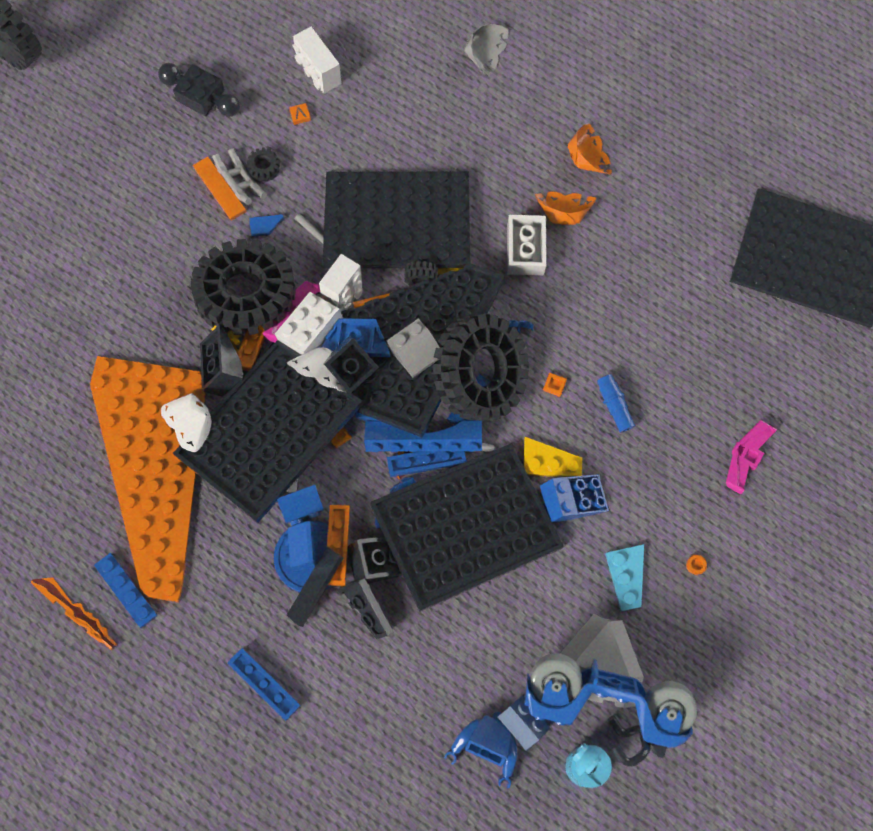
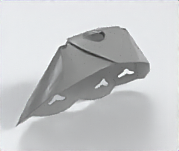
(482, 45)

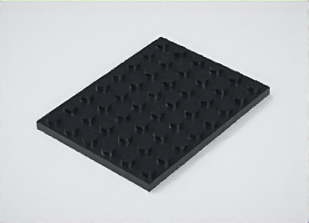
(397, 218)
(807, 257)
(268, 432)
(465, 526)

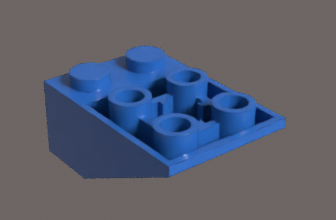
(573, 497)

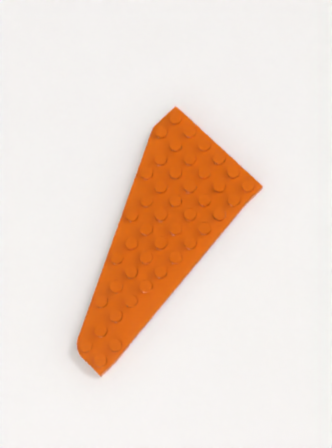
(149, 480)

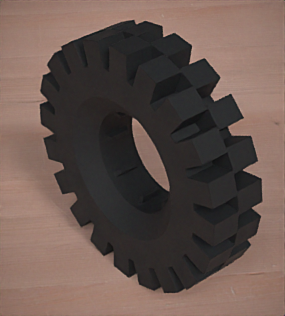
(16, 39)
(243, 311)
(457, 358)

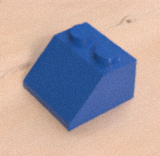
(300, 505)
(301, 547)

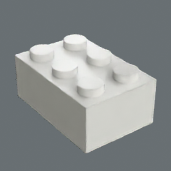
(317, 60)
(526, 245)
(342, 283)
(308, 324)

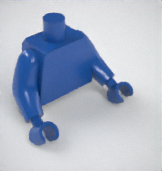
(490, 741)

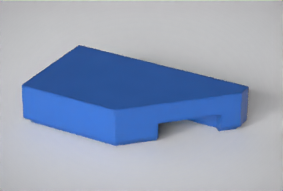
(264, 225)

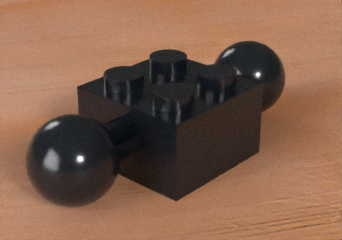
(198, 90)

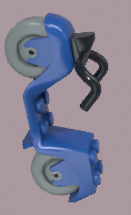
(664, 713)

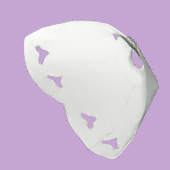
(315, 362)
(188, 419)

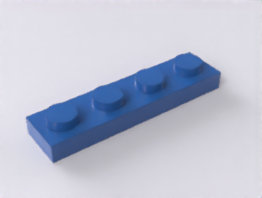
(423, 461)
(125, 590)
(264, 684)

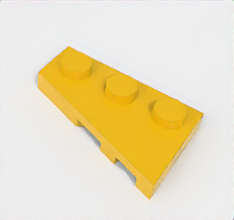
(549, 461)

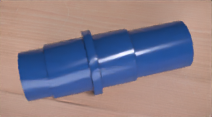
(615, 403)

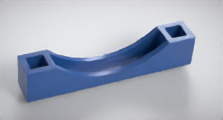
(461, 437)

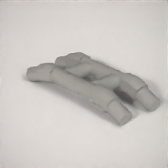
(239, 169)

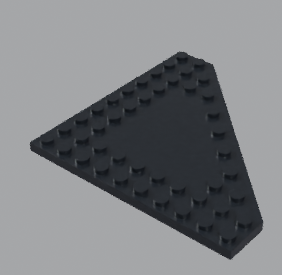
(391, 391)

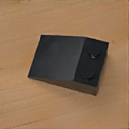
(219, 363)
(372, 560)

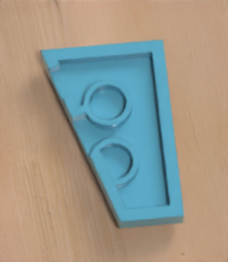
(627, 575)

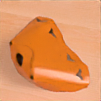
(585, 153)
(564, 209)

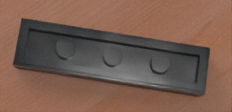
(315, 586)

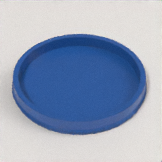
(297, 579)

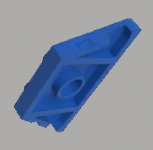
(364, 331)

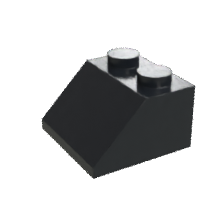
(350, 364)

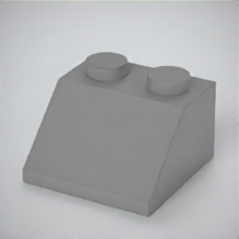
(414, 347)

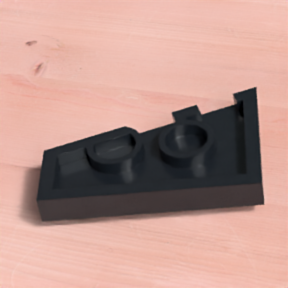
(363, 600)

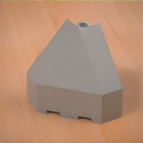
(611, 648)

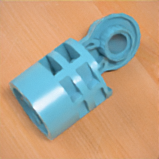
(588, 766)

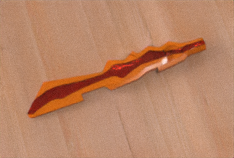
(76, 612)

